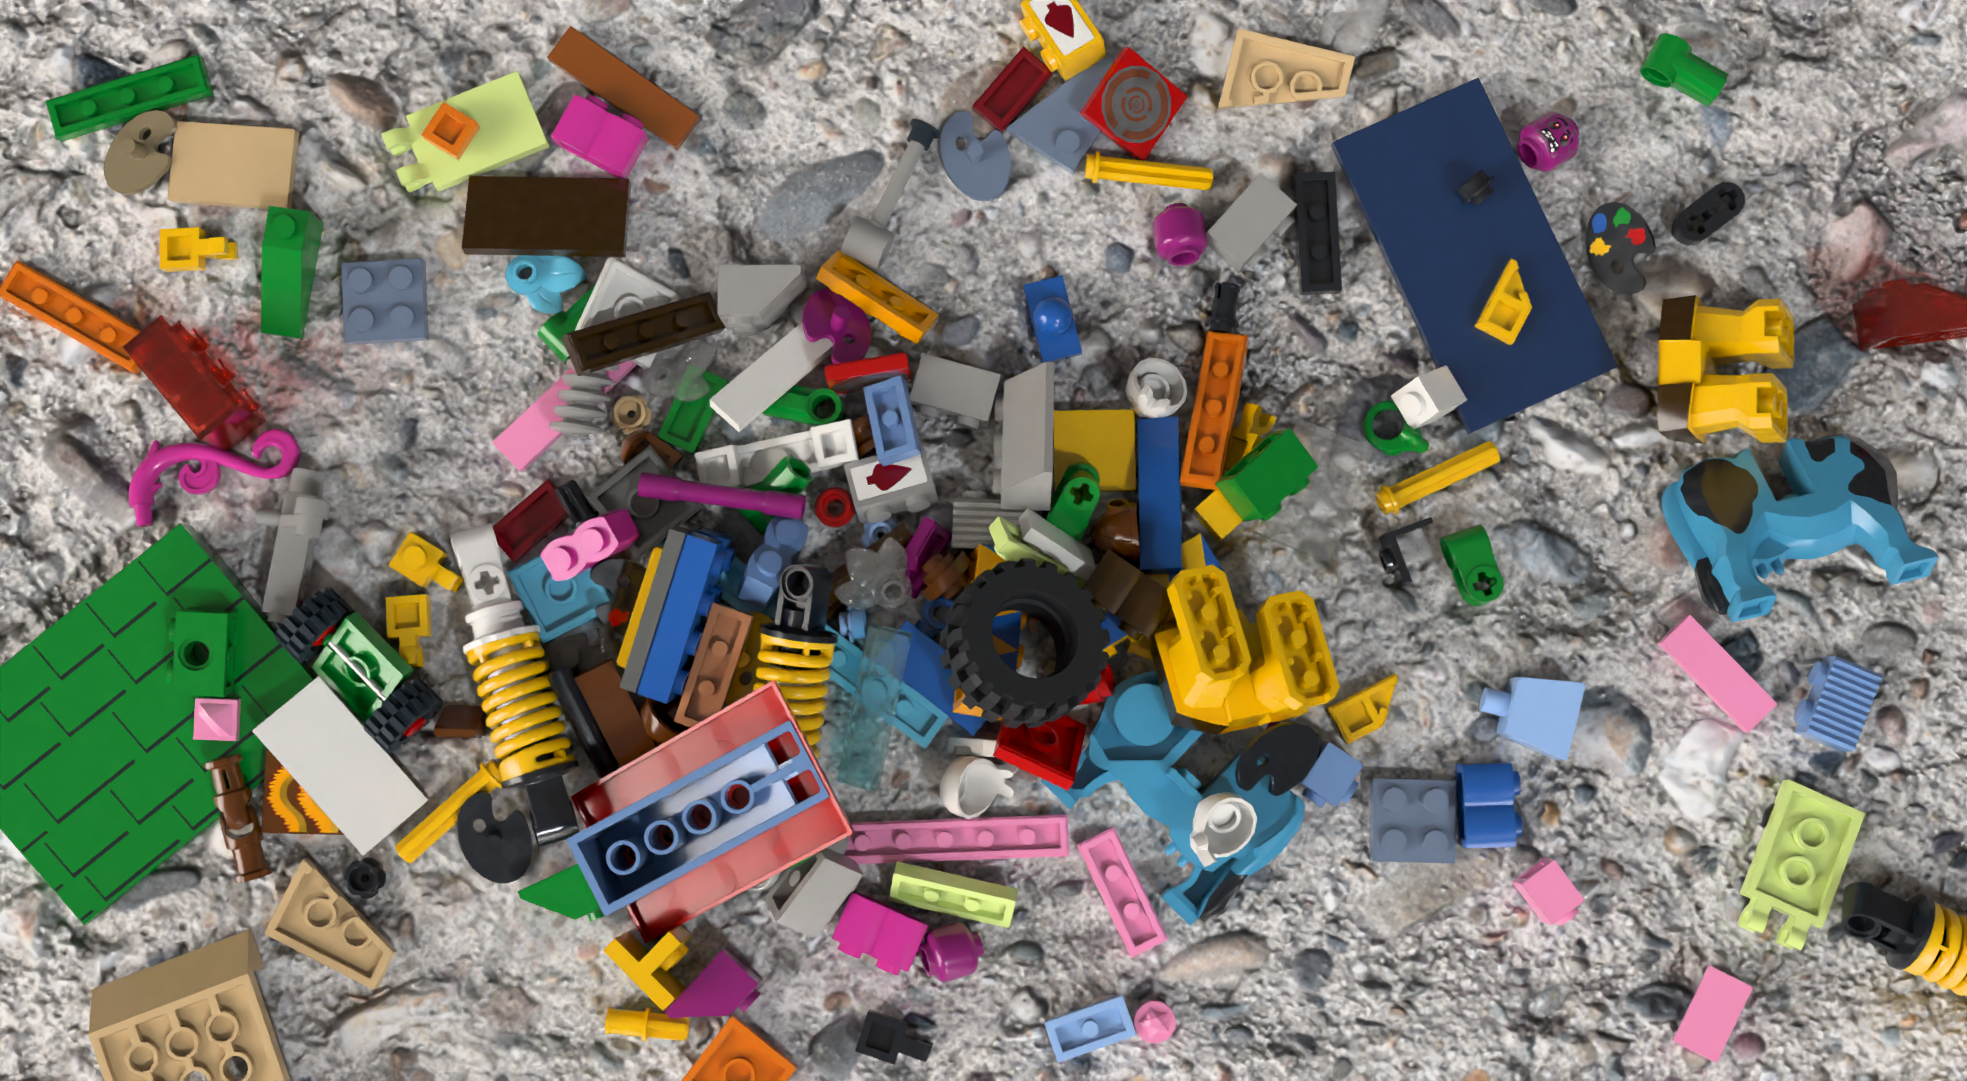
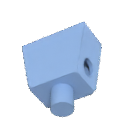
(1536, 713)

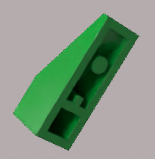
(288, 270)

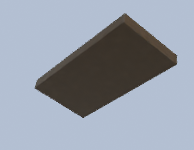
(546, 216)

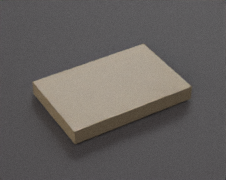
(233, 165)

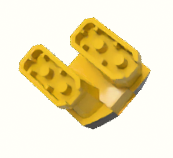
(1700, 338)
(1237, 674)

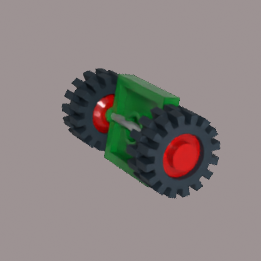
(359, 668)

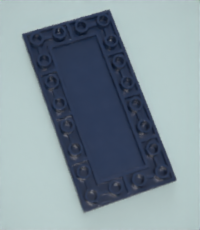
(1454, 253)

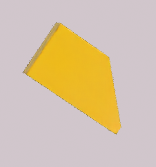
(1506, 306)
(1363, 710)

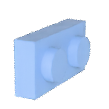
(1090, 1028)

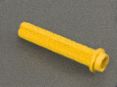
(1147, 172)
(1436, 478)
(446, 815)

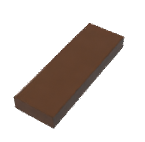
(614, 711)

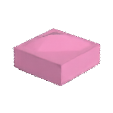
(217, 718)

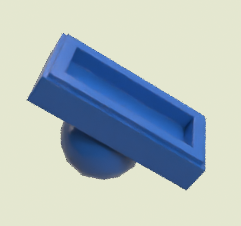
(1052, 319)

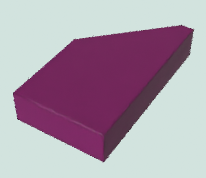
(924, 543)

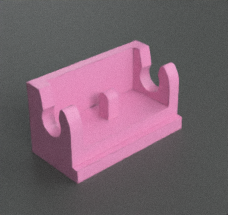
(1712, 1014)

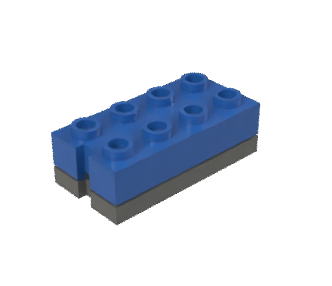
(677, 611)

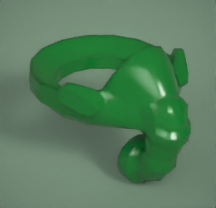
(1407, 441)

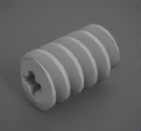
(582, 402)

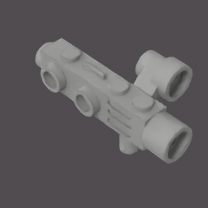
(296, 538)

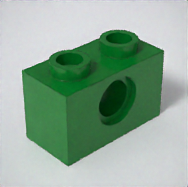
(219, 633)

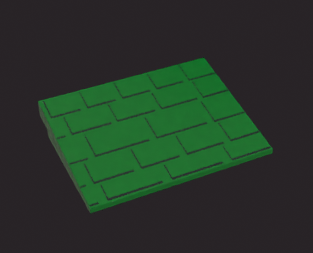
(98, 747)

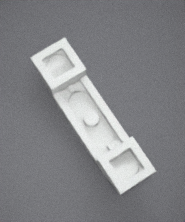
(748, 464)

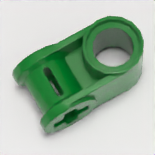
(1072, 506)
(1472, 560)

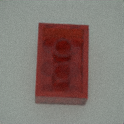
(196, 382)

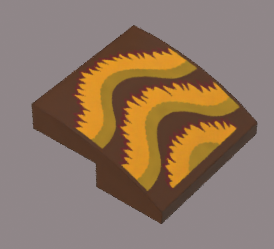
(288, 806)

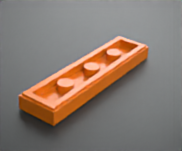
(70, 313)
(1214, 410)

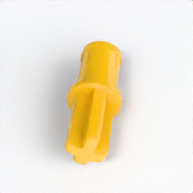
(646, 1024)

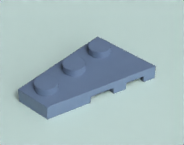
(1055, 124)

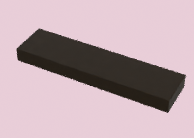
(643, 333)

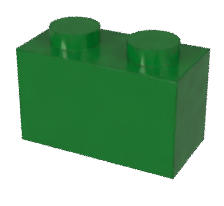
(1267, 476)

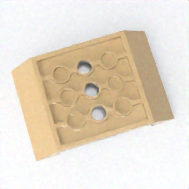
(187, 1018)

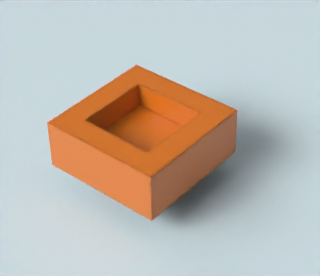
(450, 131)

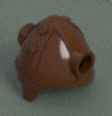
(1119, 531)

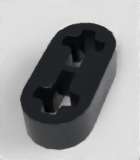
(1703, 207)

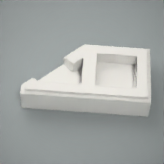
(969, 746)

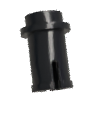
(1224, 308)

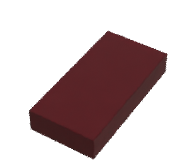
(1012, 90)
(530, 521)

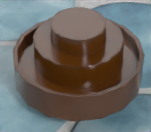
(944, 574)

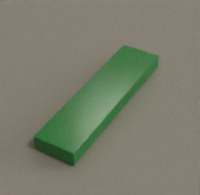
(129, 97)

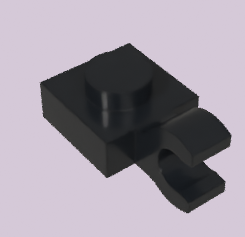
(885, 1038)

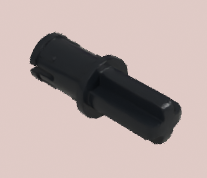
(575, 503)

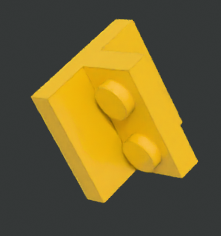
(651, 967)

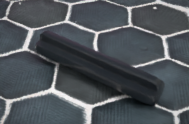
(582, 721)

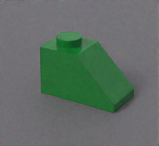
(564, 894)

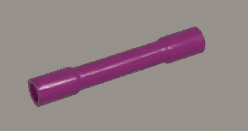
(768, 502)

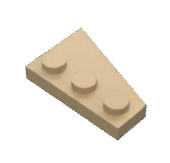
(1282, 71)

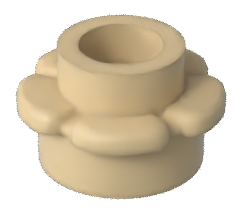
(631, 403)

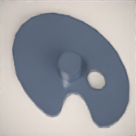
(982, 167)

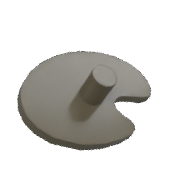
(134, 162)

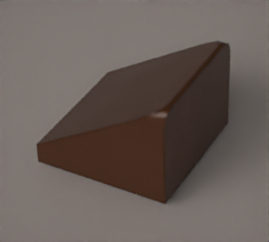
(461, 722)

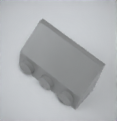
(1025, 440)

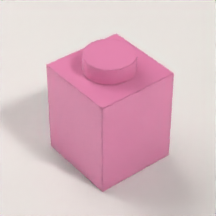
(1549, 892)

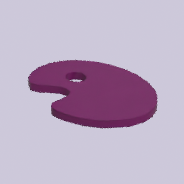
(834, 318)

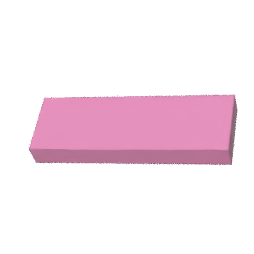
(1717, 673)
(1122, 892)

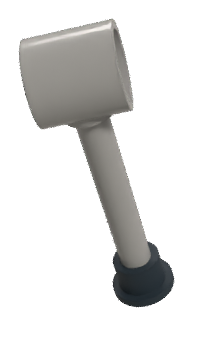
(869, 239)

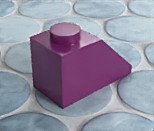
(718, 989)

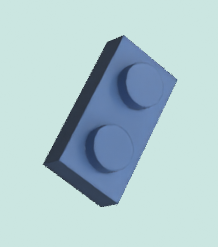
(892, 420)

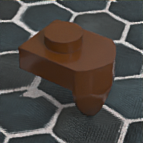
(639, 440)

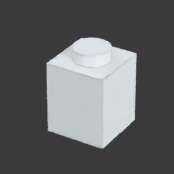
(1429, 397)

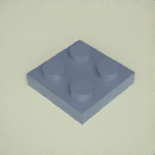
(385, 301)
(1412, 820)

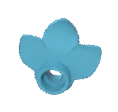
(548, 279)

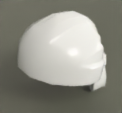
(1155, 388)
(973, 783)
(1221, 826)

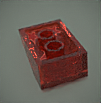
(1909, 315)

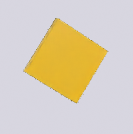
(1100, 439)

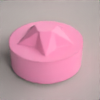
(1154, 1021)

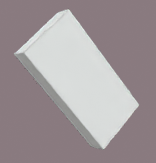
(1056, 544)

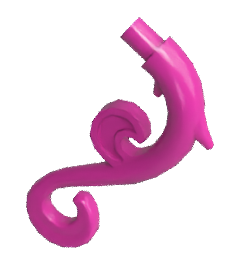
(144, 479)

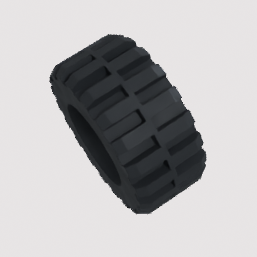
(1065, 614)

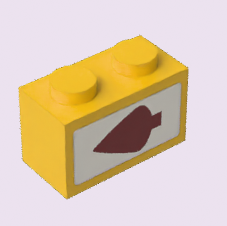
(1065, 34)

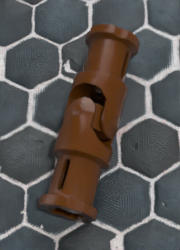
(235, 814)

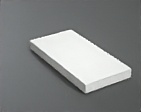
(340, 765)

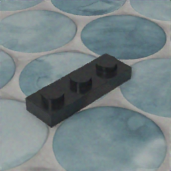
(1317, 233)

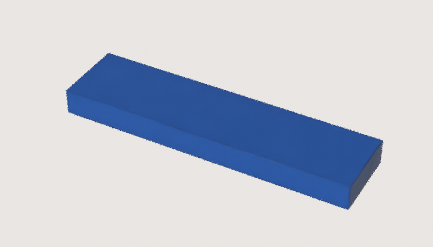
(1160, 496)

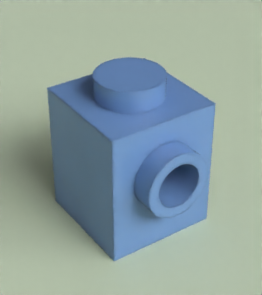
(1331, 777)

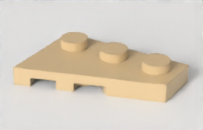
(330, 928)

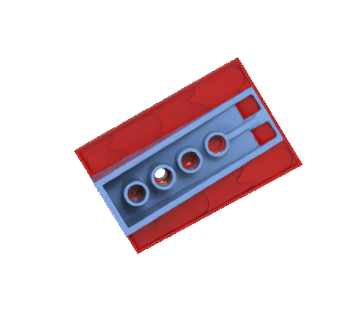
(740, 810)

